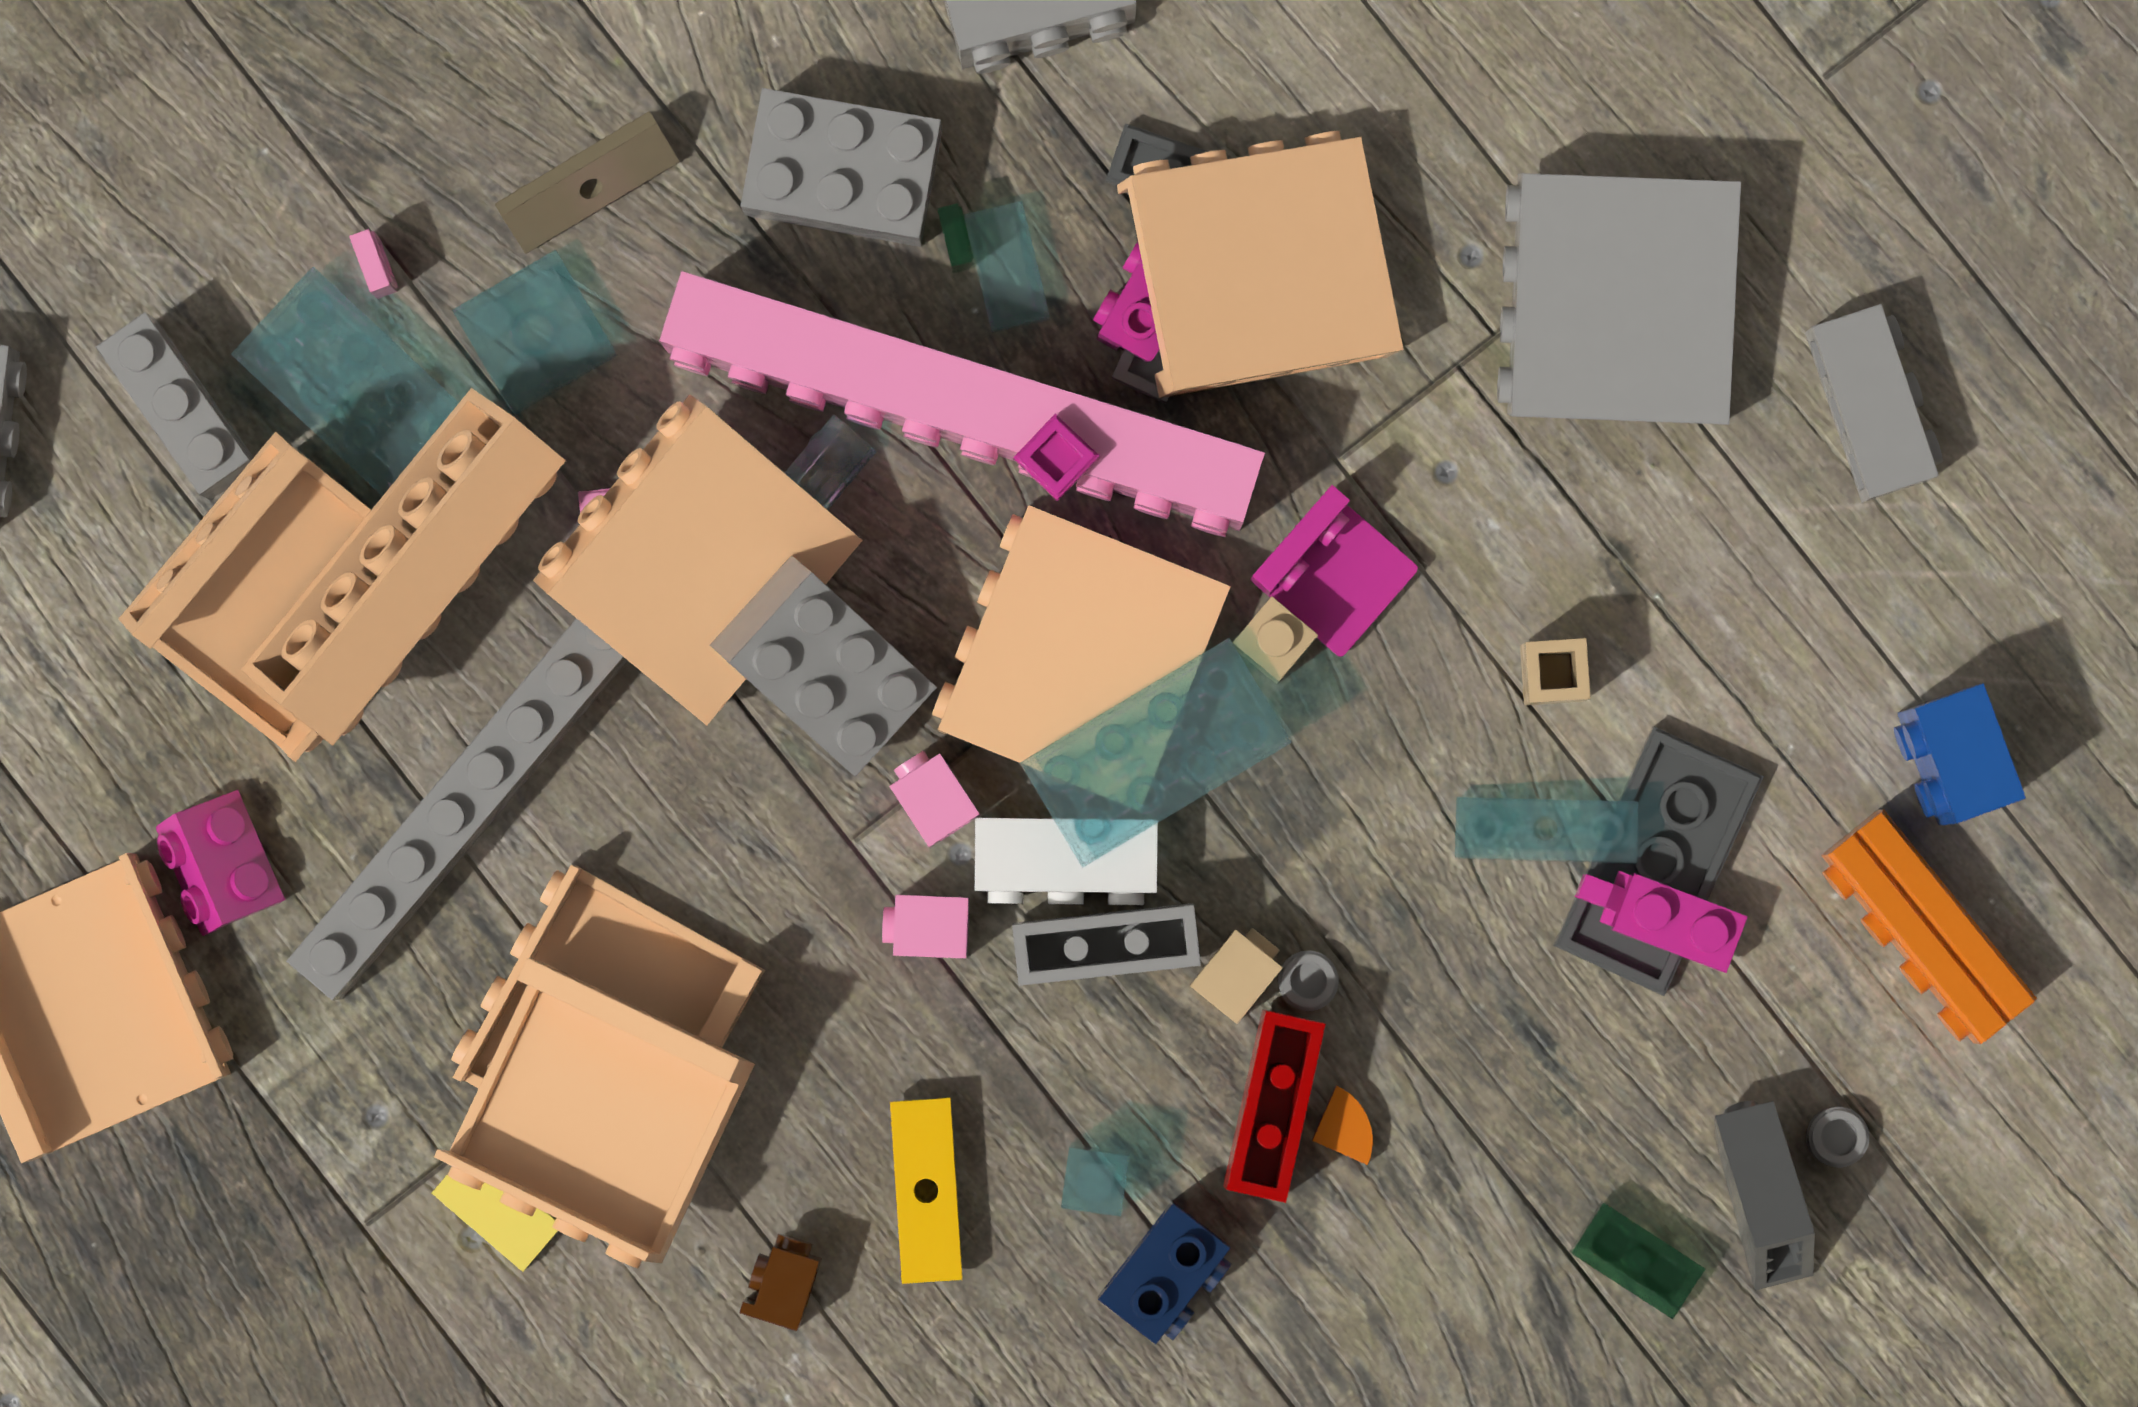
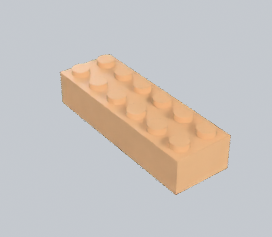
(403, 566)

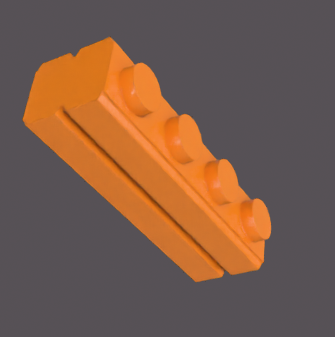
(1927, 927)

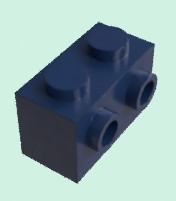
(1165, 1274)

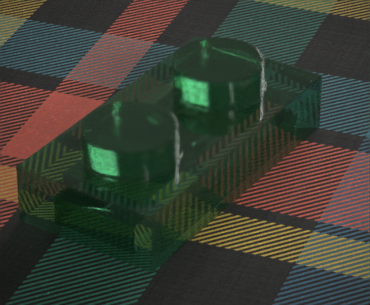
(1637, 1260)

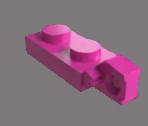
(1666, 918)

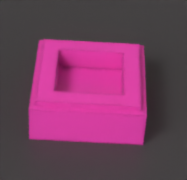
(1056, 457)

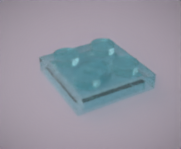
(534, 332)

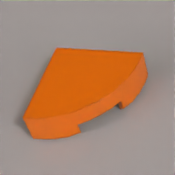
(1345, 1127)

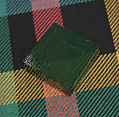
(956, 238)

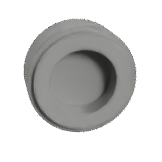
(1308, 980)
(1837, 1136)

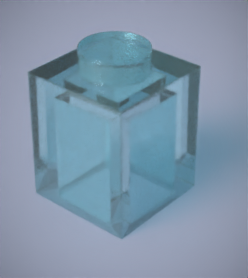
(1095, 1180)

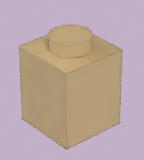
(1274, 640)
(1555, 671)
(1238, 973)

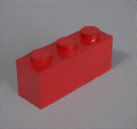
(1274, 1106)

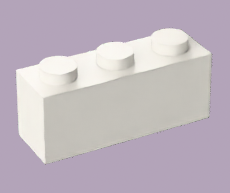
(1035, 857)

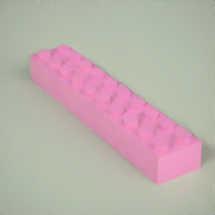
(953, 400)

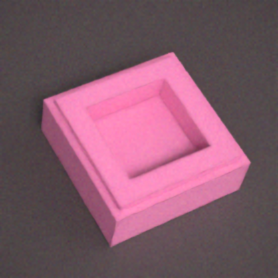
(374, 263)

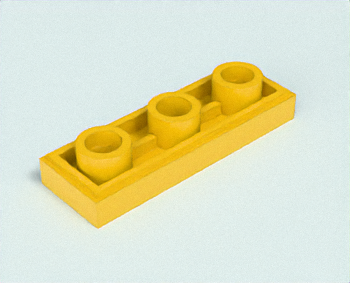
(926, 1228)

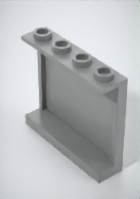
(1620, 298)

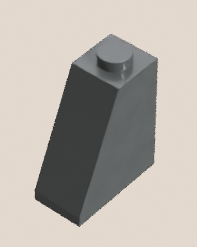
(1765, 1194)

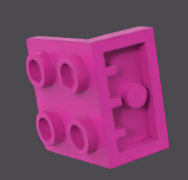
(1335, 572)

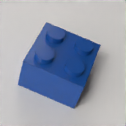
(1958, 756)

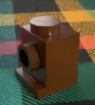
(783, 1283)

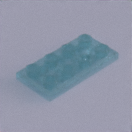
(346, 380)
(1155, 752)

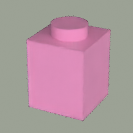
(932, 797)
(927, 926)

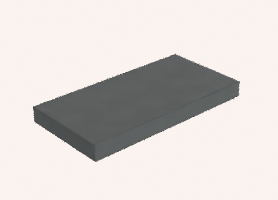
(1685, 832)

